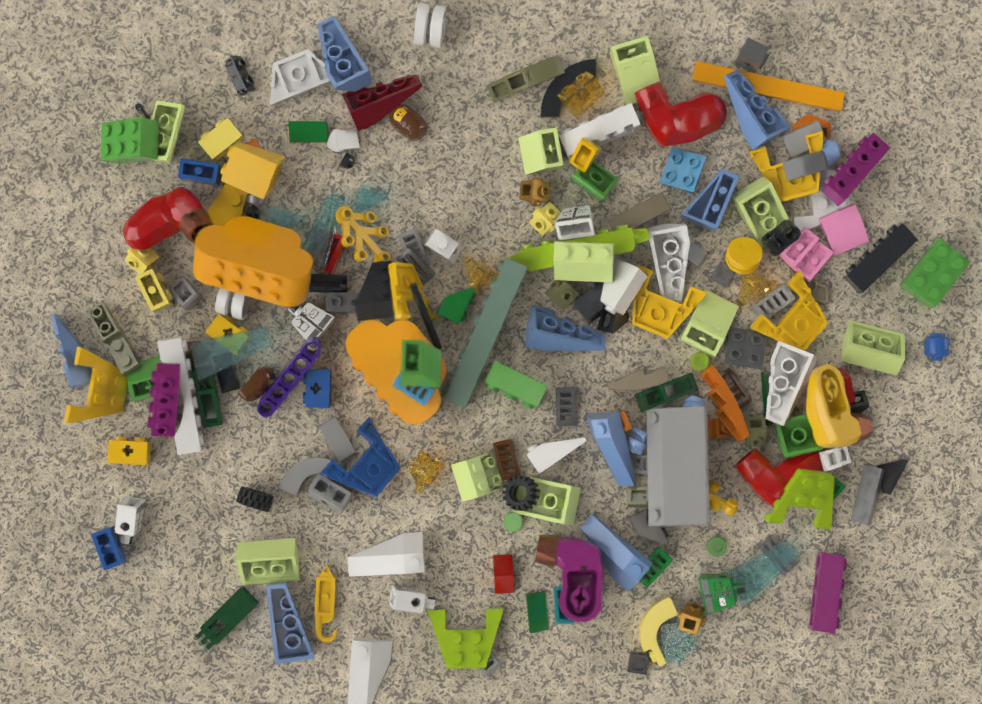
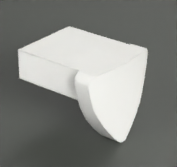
(343, 140)

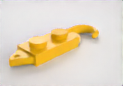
(324, 603)

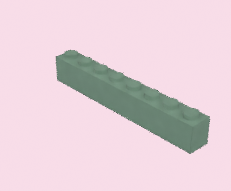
(486, 332)

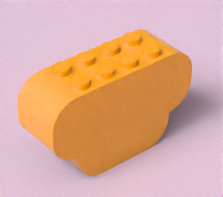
(254, 261)
(378, 354)

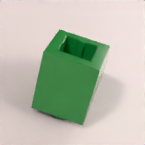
(454, 305)

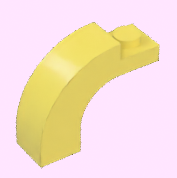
(652, 619)

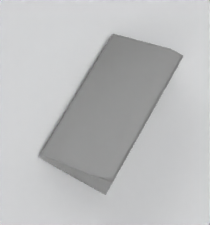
(796, 140)

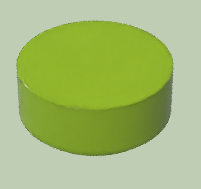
(699, 361)

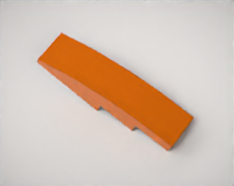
(729, 410)

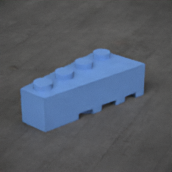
(286, 626)

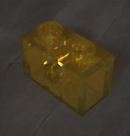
(581, 94)

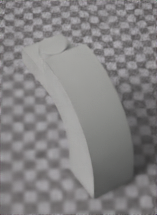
(296, 475)

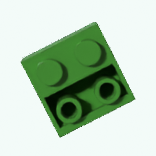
(420, 364)
(140, 379)

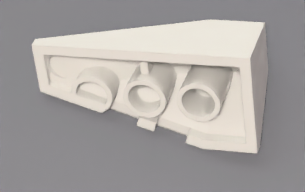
(670, 254)
(394, 556)

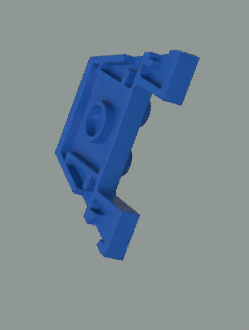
(371, 470)

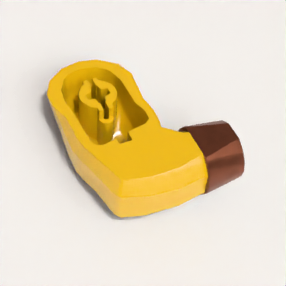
(830, 411)

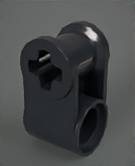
(780, 238)

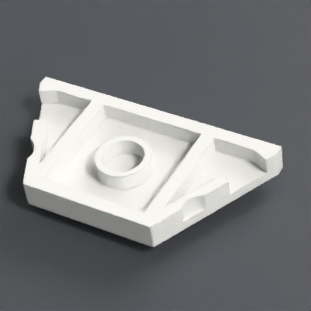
(296, 76)

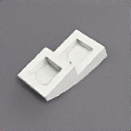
(834, 458)

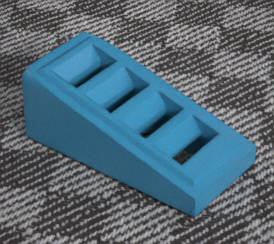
(426, 397)

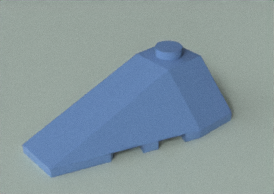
(756, 118)
(77, 375)
(618, 556)

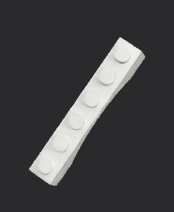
(187, 436)

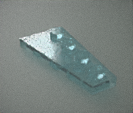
(221, 352)

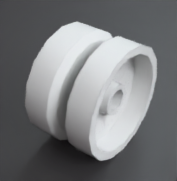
(430, 25)
(233, 302)

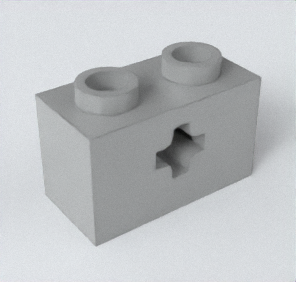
(329, 494)

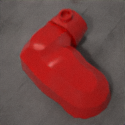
(681, 121)
(769, 480)

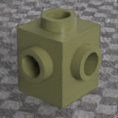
(562, 293)
(757, 431)

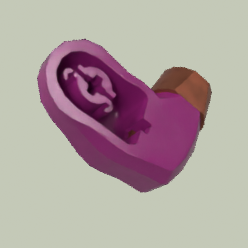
(580, 577)

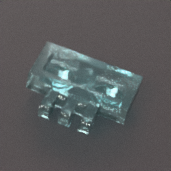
(675, 642)

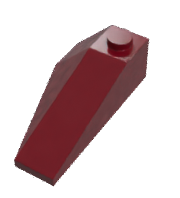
(374, 103)

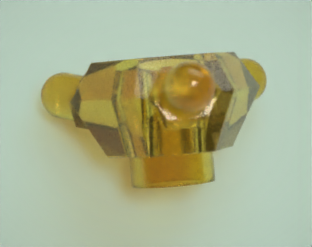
(478, 273)
(754, 288)
(424, 470)

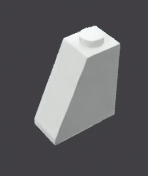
(625, 286)

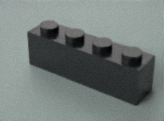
(880, 258)

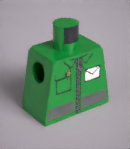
(719, 591)

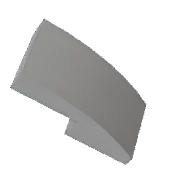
(336, 439)

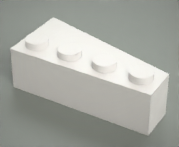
(601, 130)

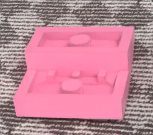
(843, 229)
(807, 255)

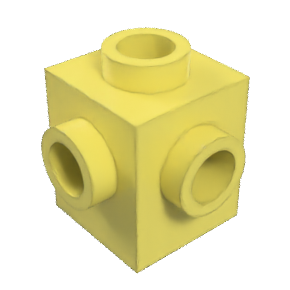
(545, 218)
(141, 259)

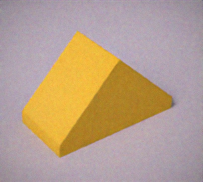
(584, 154)

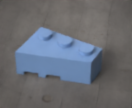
(712, 201)

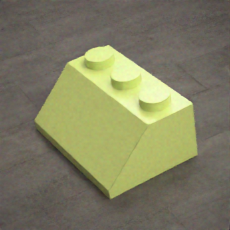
(170, 121)
(583, 261)
(873, 348)
(268, 561)

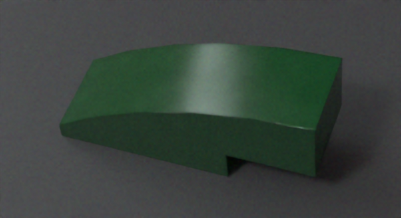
(666, 392)
(208, 400)

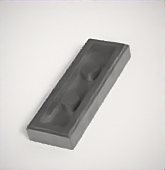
(867, 494)

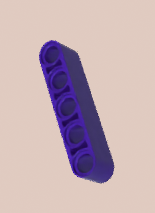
(291, 368)

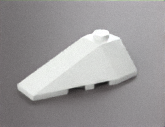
(788, 378)
(367, 668)

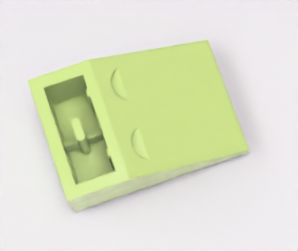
(634, 66)
(709, 324)

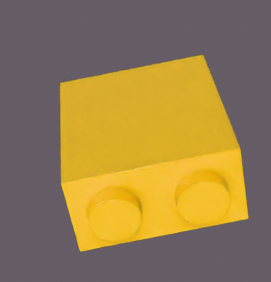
(252, 169)

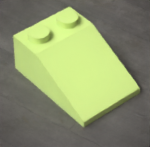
(760, 208)
(556, 502)

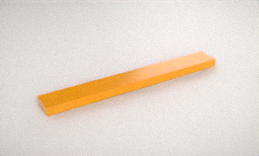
(773, 87)

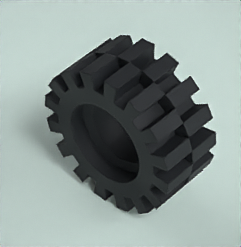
(531, 493)
(255, 499)

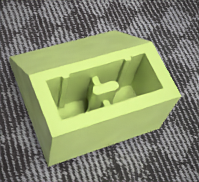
(541, 151)
(477, 476)

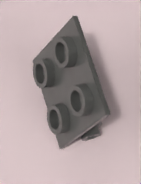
(745, 348)

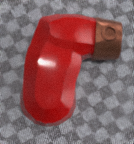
(165, 217)

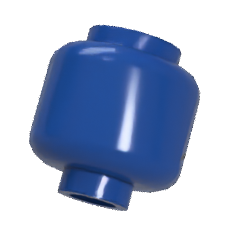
(937, 346)

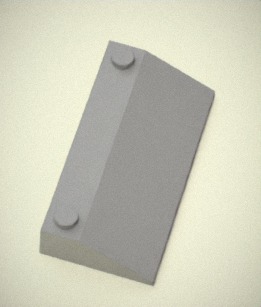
(677, 467)

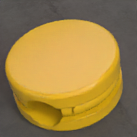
(743, 255)

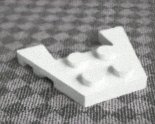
(820, 205)

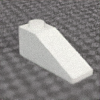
(548, 453)

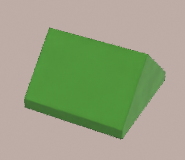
(595, 181)
(796, 437)

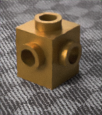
(538, 191)
(692, 618)

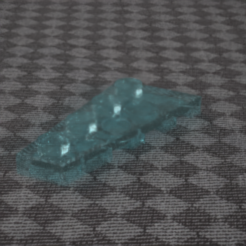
(323, 231)
(763, 569)

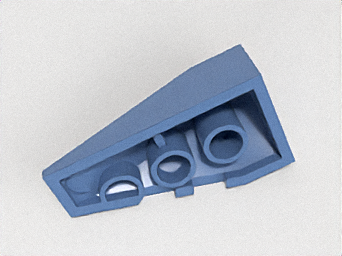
(342, 61)
(553, 334)
(611, 440)

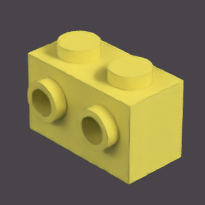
(220, 139)
(154, 290)

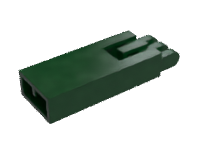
(229, 614)

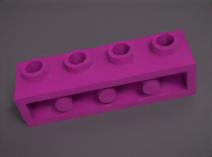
(855, 169)
(165, 399)
(826, 592)

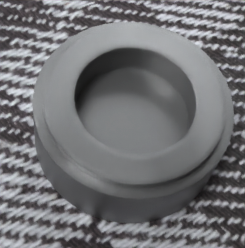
(254, 199)

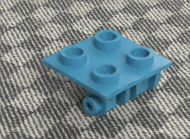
(683, 170)

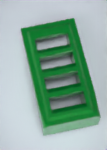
(658, 551)

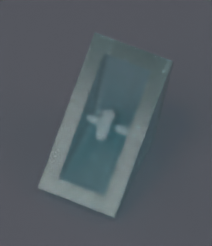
(367, 198)
(284, 218)

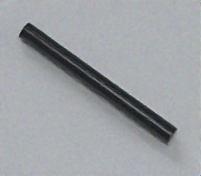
(425, 315)

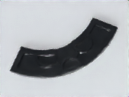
(551, 103)

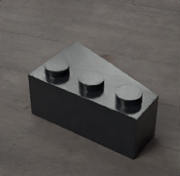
(375, 296)

